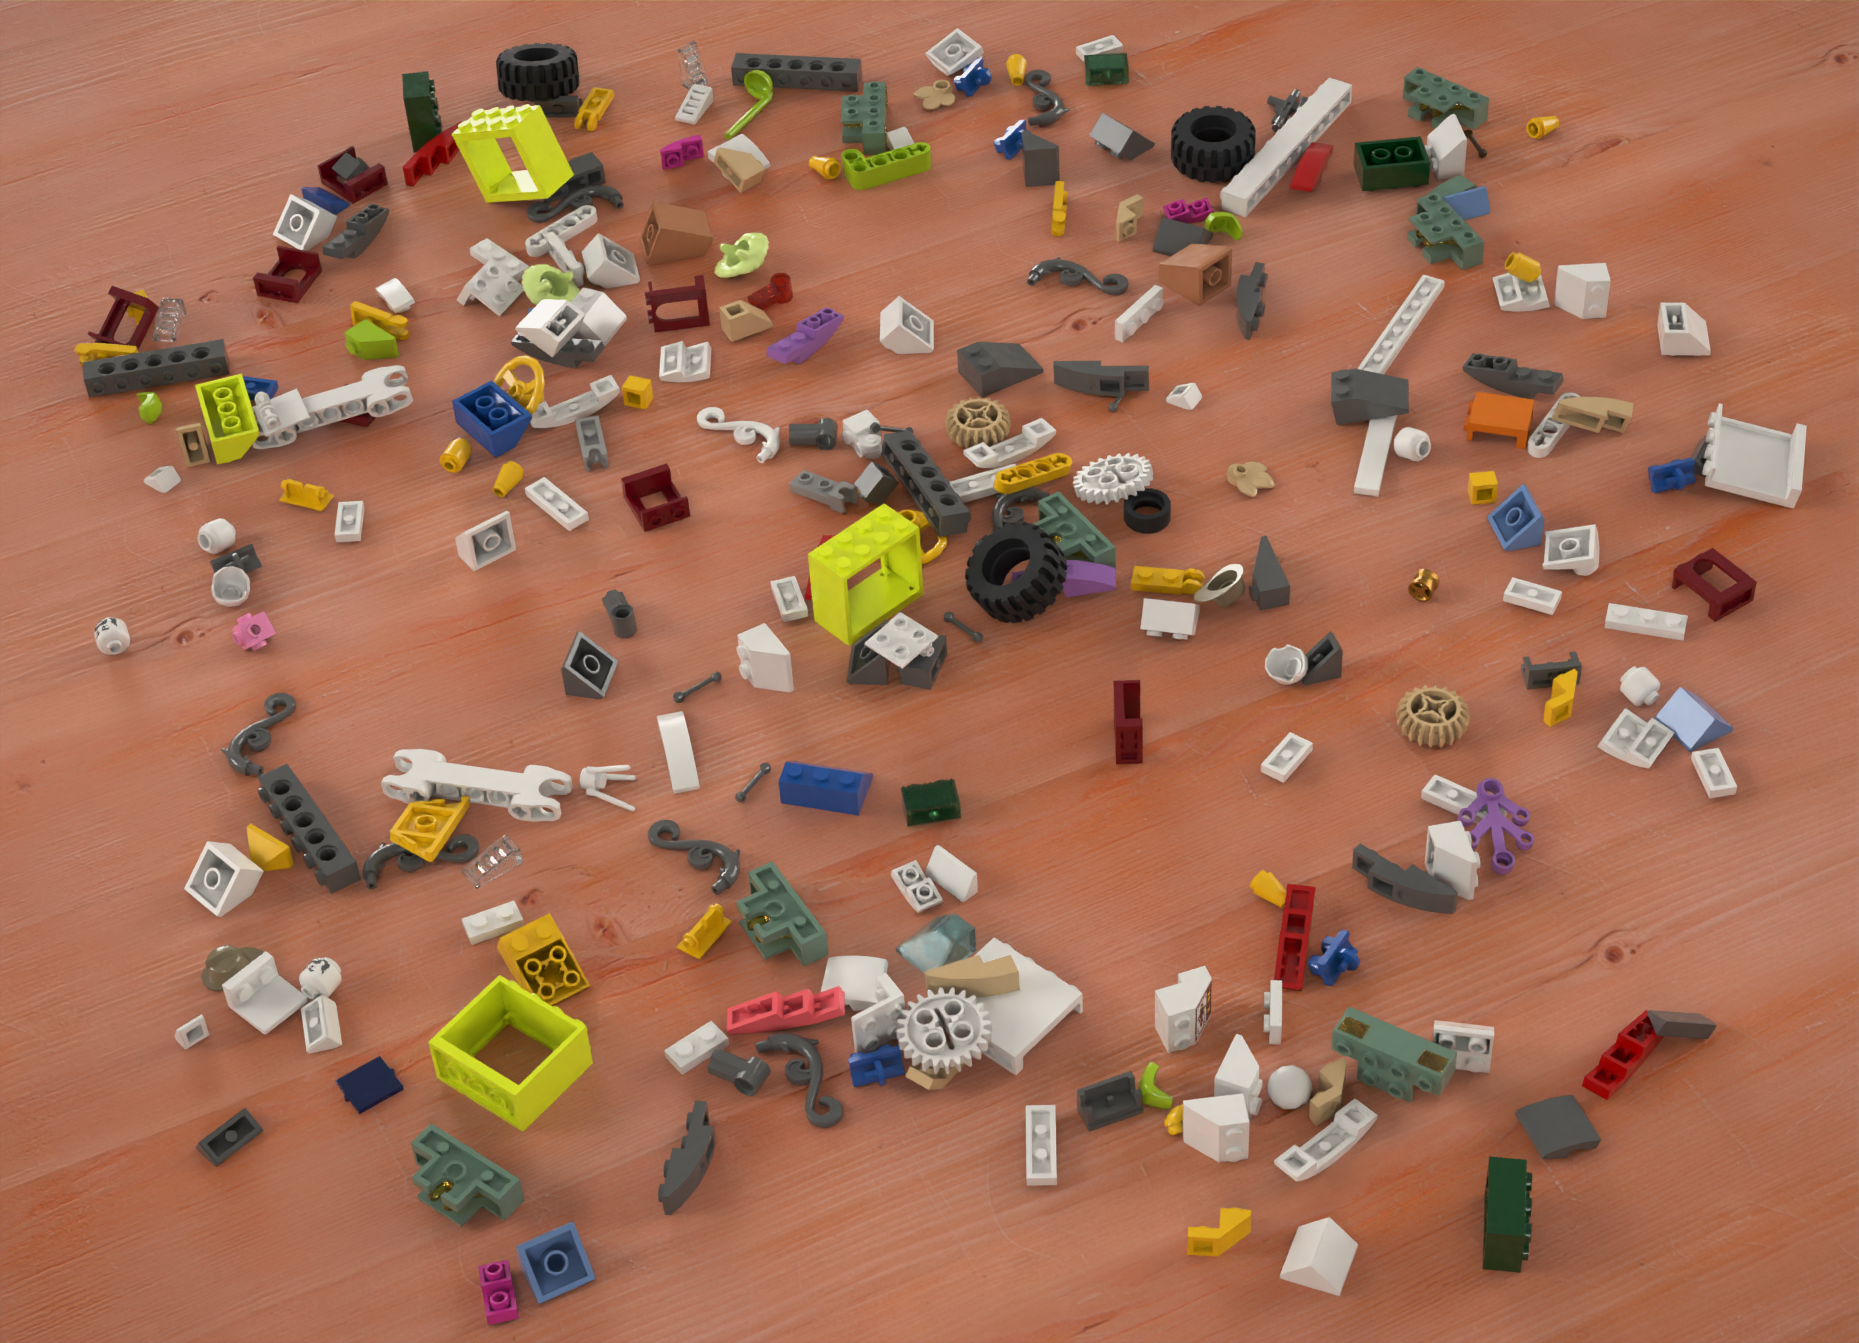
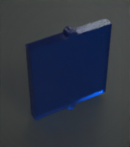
(369, 1085)

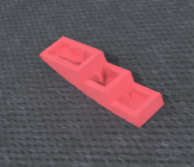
(780, 1013)

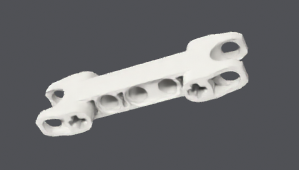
(370, 396)
(519, 792)

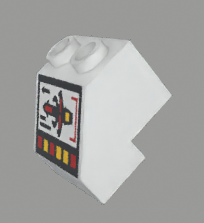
(1183, 1009)

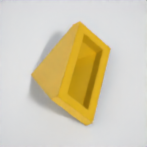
(268, 851)

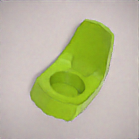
(1225, 223)
(150, 408)
(1150, 1093)

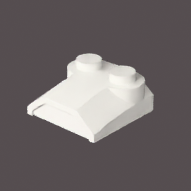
(954, 52)
(1572, 549)

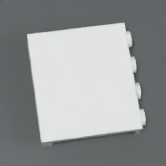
(1754, 460)
(1024, 1015)

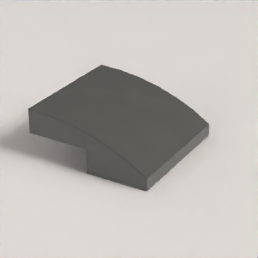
(1557, 1127)

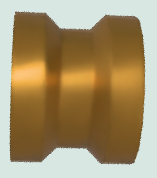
(1423, 585)

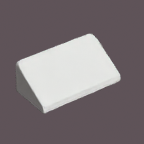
(952, 874)
(321, 1025)

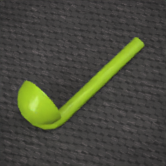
(759, 86)

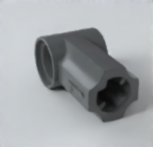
(820, 434)
(620, 614)
(743, 1073)

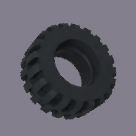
(537, 72)
(1212, 143)
(1029, 592)

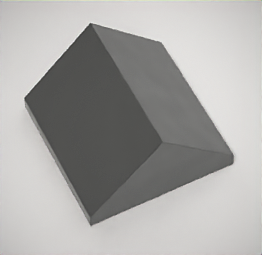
(1039, 160)
(1176, 235)
(866, 664)
(587, 669)

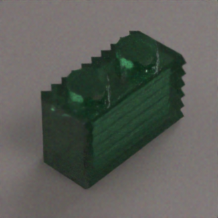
(1106, 69)
(930, 802)

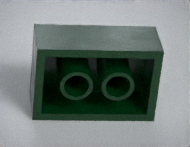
(421, 108)
(1391, 163)
(1507, 1214)

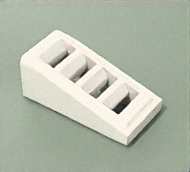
(696, 102)

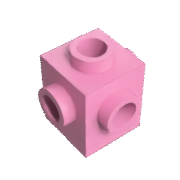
(258, 625)

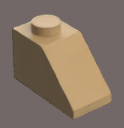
(739, 168)
(193, 444)

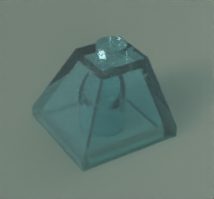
(939, 943)

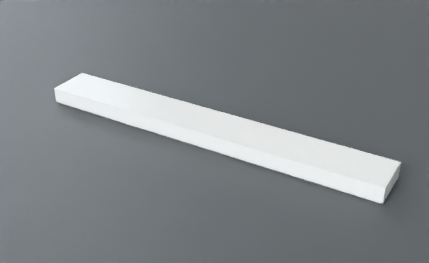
(1402, 325)

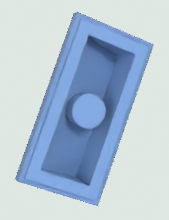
(1470, 203)

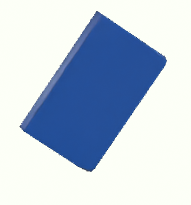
(324, 199)

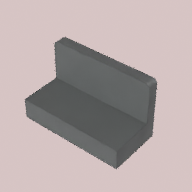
(561, 107)

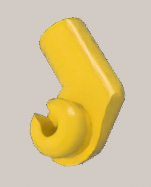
(1174, 1119)

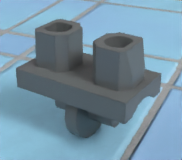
(242, 558)

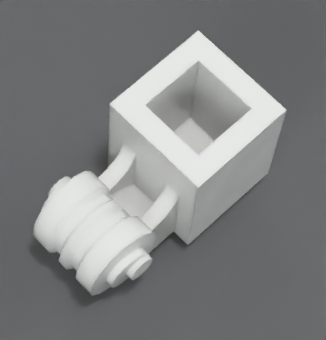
(859, 435)

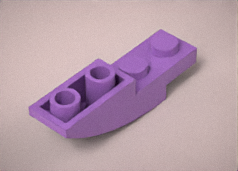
(808, 338)
(1085, 578)

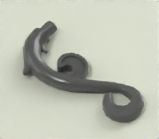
(1043, 99)
(576, 199)
(1079, 273)
(1014, 514)
(261, 735)
(696, 854)
(409, 864)
(797, 1076)

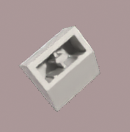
(551, 325)
(1682, 331)
(1451, 858)
(1470, 1042)

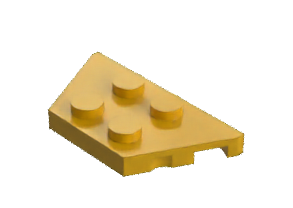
(428, 825)

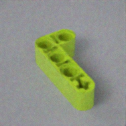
(885, 167)

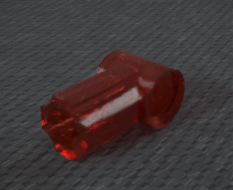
(776, 292)

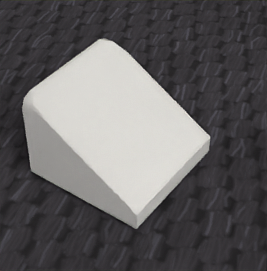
(898, 138)
(1185, 396)
(163, 479)
(192, 1032)

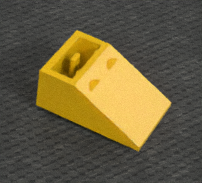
(542, 961)

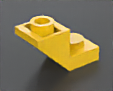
(1562, 698)
(1207, 1241)

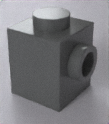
(349, 167)
(875, 483)

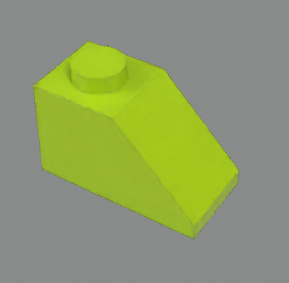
(370, 342)

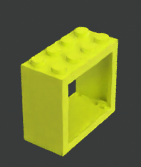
(535, 143)
(880, 596)
(480, 1021)

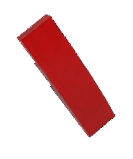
(428, 158)
(1311, 166)
(1294, 936)
(1623, 1058)

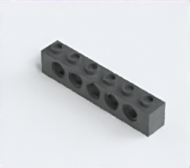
(800, 71)
(155, 368)
(925, 483)
(308, 828)

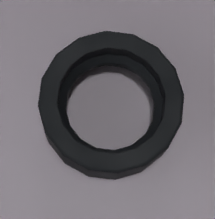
(1147, 523)

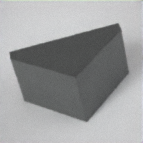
(1324, 661)

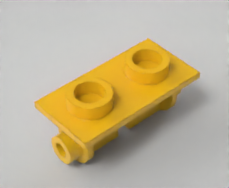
(308, 496)
(705, 932)

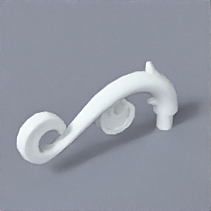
(744, 431)

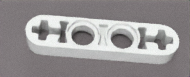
(581, 219)
(1550, 440)

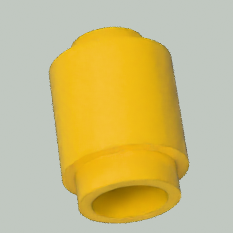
(1523, 267)
(456, 455)

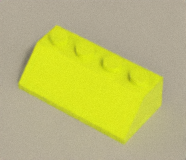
(228, 417)

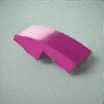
(680, 151)
(1188, 213)
(498, 1292)

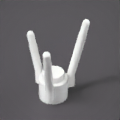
(595, 778)

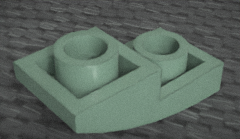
(1454, 185)

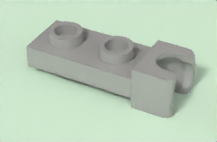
(591, 442)
(824, 490)

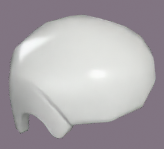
(230, 586)
(1286, 664)
(1289, 1087)

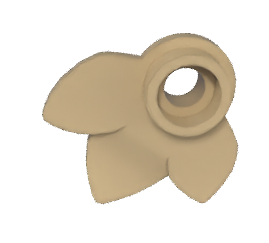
(936, 95)
(1249, 477)

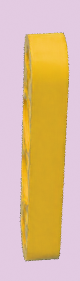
(1010, 481)

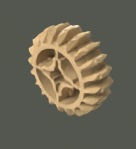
(977, 422)
(1432, 716)

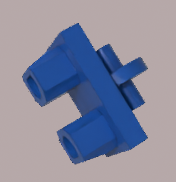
(973, 77)
(1011, 142)
(1672, 475)
(1336, 958)
(876, 1065)

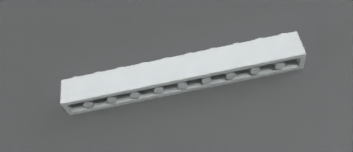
(1286, 147)

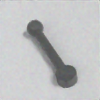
(1113, 406)
(875, 427)
(949, 617)
(679, 696)
(764, 769)

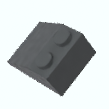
(995, 366)
(1367, 395)

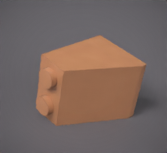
(674, 234)
(1198, 272)

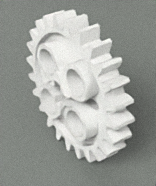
(1113, 478)
(969, 1021)

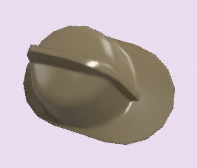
(1223, 587)
(225, 963)

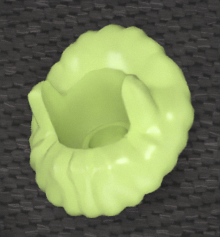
(743, 256)
(548, 283)

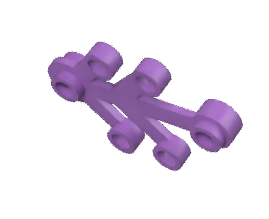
(1497, 823)

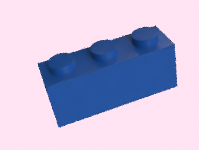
(491, 418)
(824, 787)

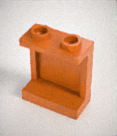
(1500, 416)

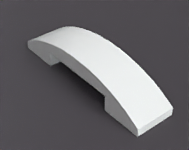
(601, 394)
(1033, 437)
(678, 752)
(1329, 1144)

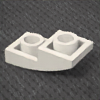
(395, 295)
(915, 886)

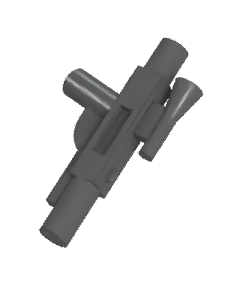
(1284, 108)

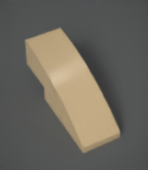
(1594, 413)
(975, 977)

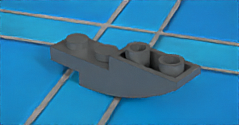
(359, 234)
(1250, 300)
(568, 356)
(1507, 377)
(1100, 380)
(1407, 887)
(689, 1162)

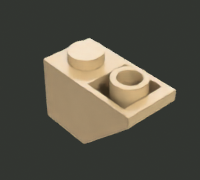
(743, 320)

